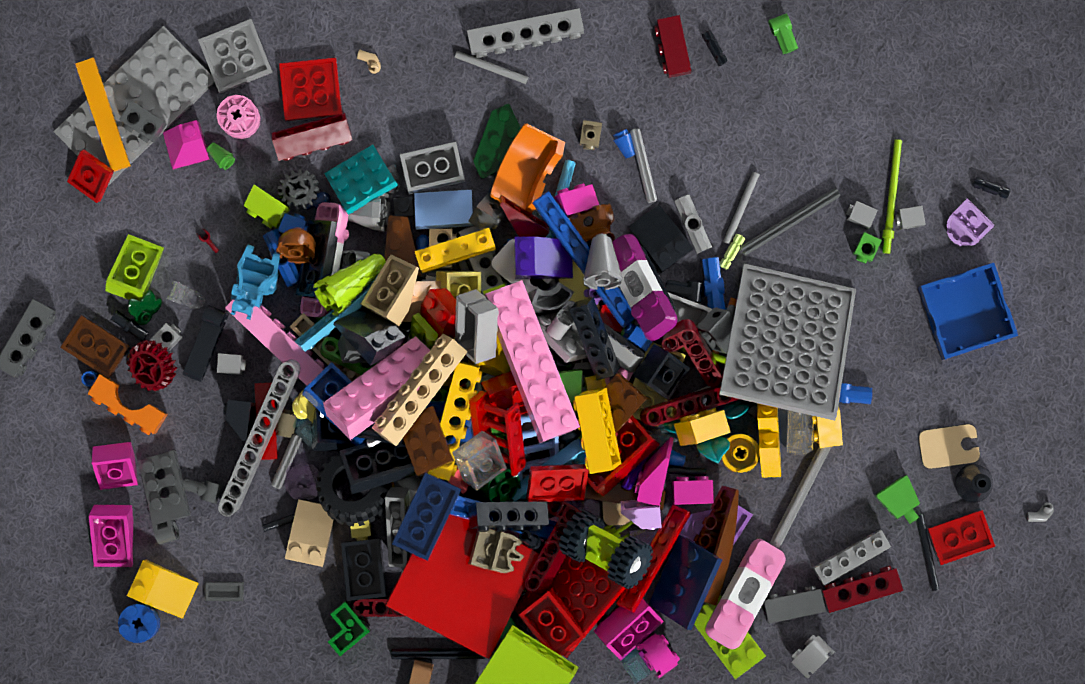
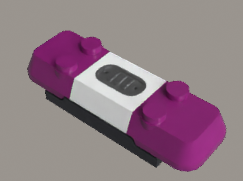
(644, 289)

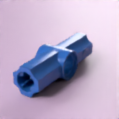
(288, 270)
(713, 283)
(855, 394)

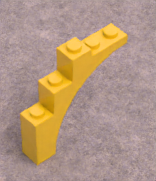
(769, 440)

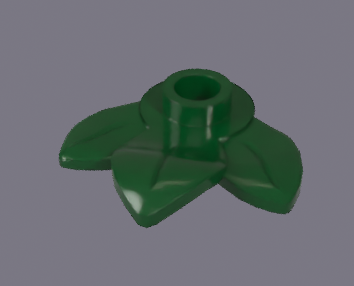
(145, 308)

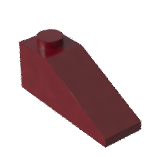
(522, 221)

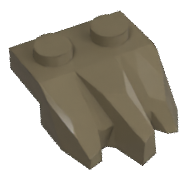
(495, 551)

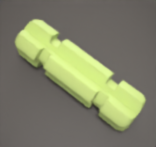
(732, 251)

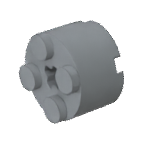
(812, 656)

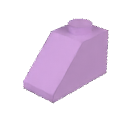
(642, 514)

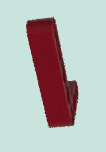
(546, 555)

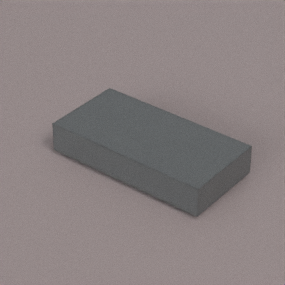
(224, 591)

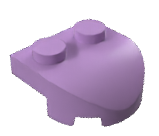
(968, 224)

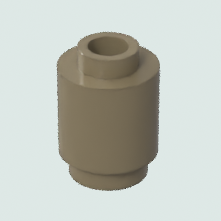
(286, 424)

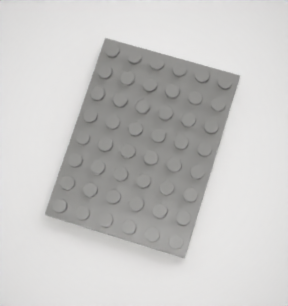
(788, 342)

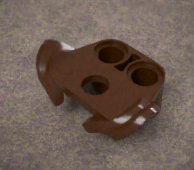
(602, 219)

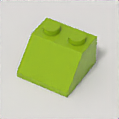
(265, 207)

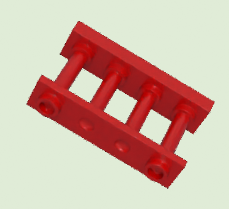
(482, 422)

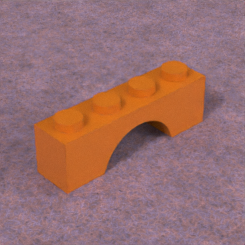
(106, 392)

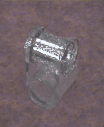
(182, 295)

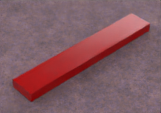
(661, 546)

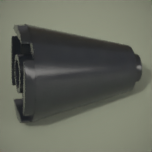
(967, 483)

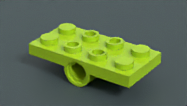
(735, 660)

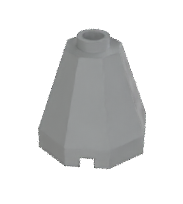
(373, 214)

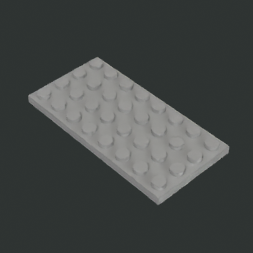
(159, 79)

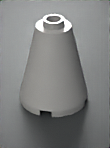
(602, 265)

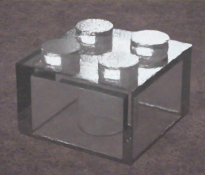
(479, 460)

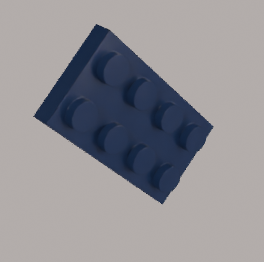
(426, 516)

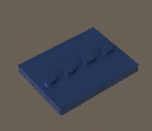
(685, 582)

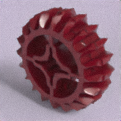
(162, 368)

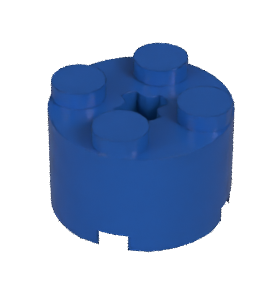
(129, 628)

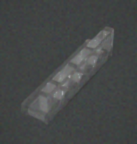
(799, 433)

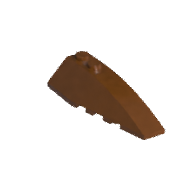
(719, 534)

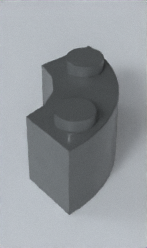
(550, 299)

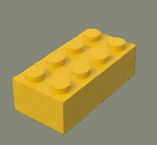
(597, 430)

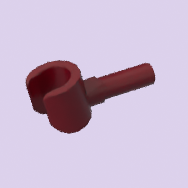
(206, 238)

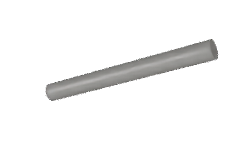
(491, 67)
(741, 207)

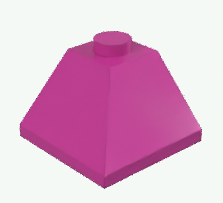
(186, 144)

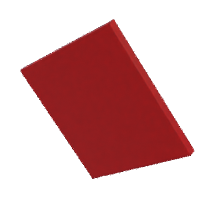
(459, 598)

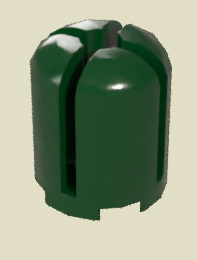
(499, 489)

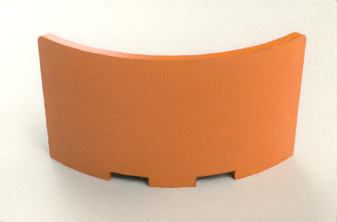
(526, 165)

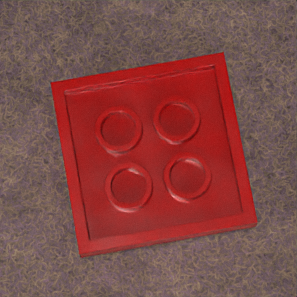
(310, 89)

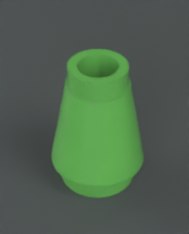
(222, 157)

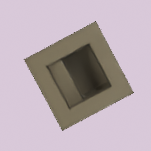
(590, 126)

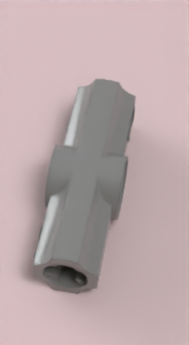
(688, 212)

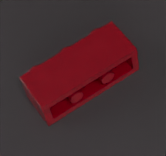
(672, 46)

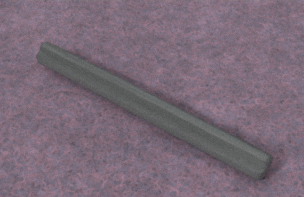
(790, 221)

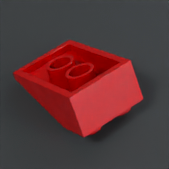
(440, 311)
(552, 623)

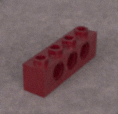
(891, 586)

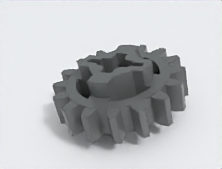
(298, 189)

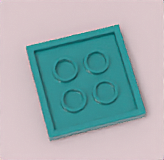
(360, 179)

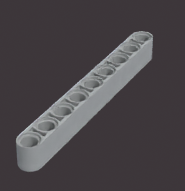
(265, 431)

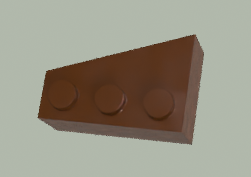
(400, 241)

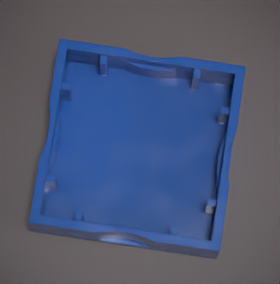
(967, 311)

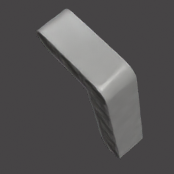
(627, 353)

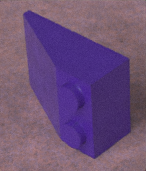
(541, 259)

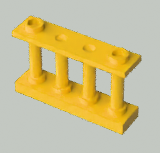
(455, 250)

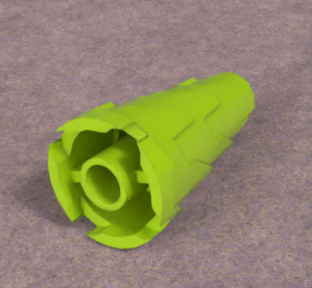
(344, 286)

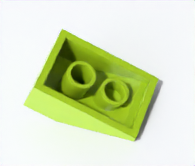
(134, 268)

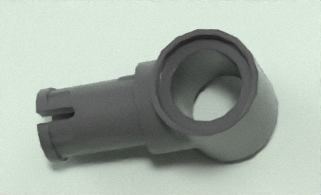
(206, 490)

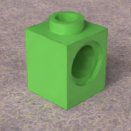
(870, 240)

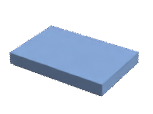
(443, 209)

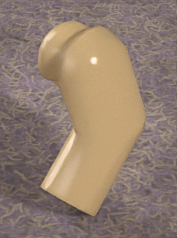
(371, 59)

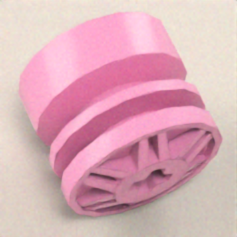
(240, 127)

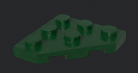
(497, 138)

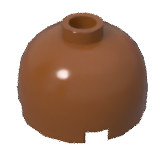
(296, 245)

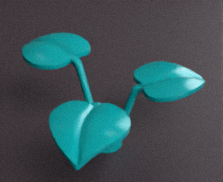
(718, 446)

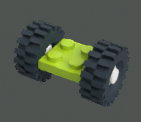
(623, 560)

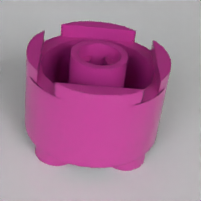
(657, 655)

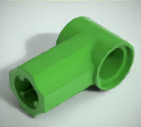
(783, 31)

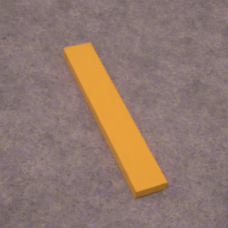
(103, 114)

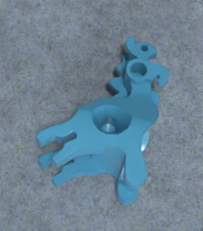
(254, 279)

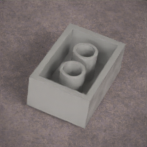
(432, 168)

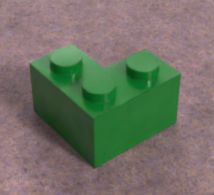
(352, 628)

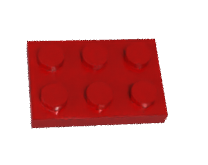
(557, 483)
(961, 537)

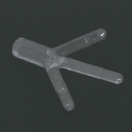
(658, 433)

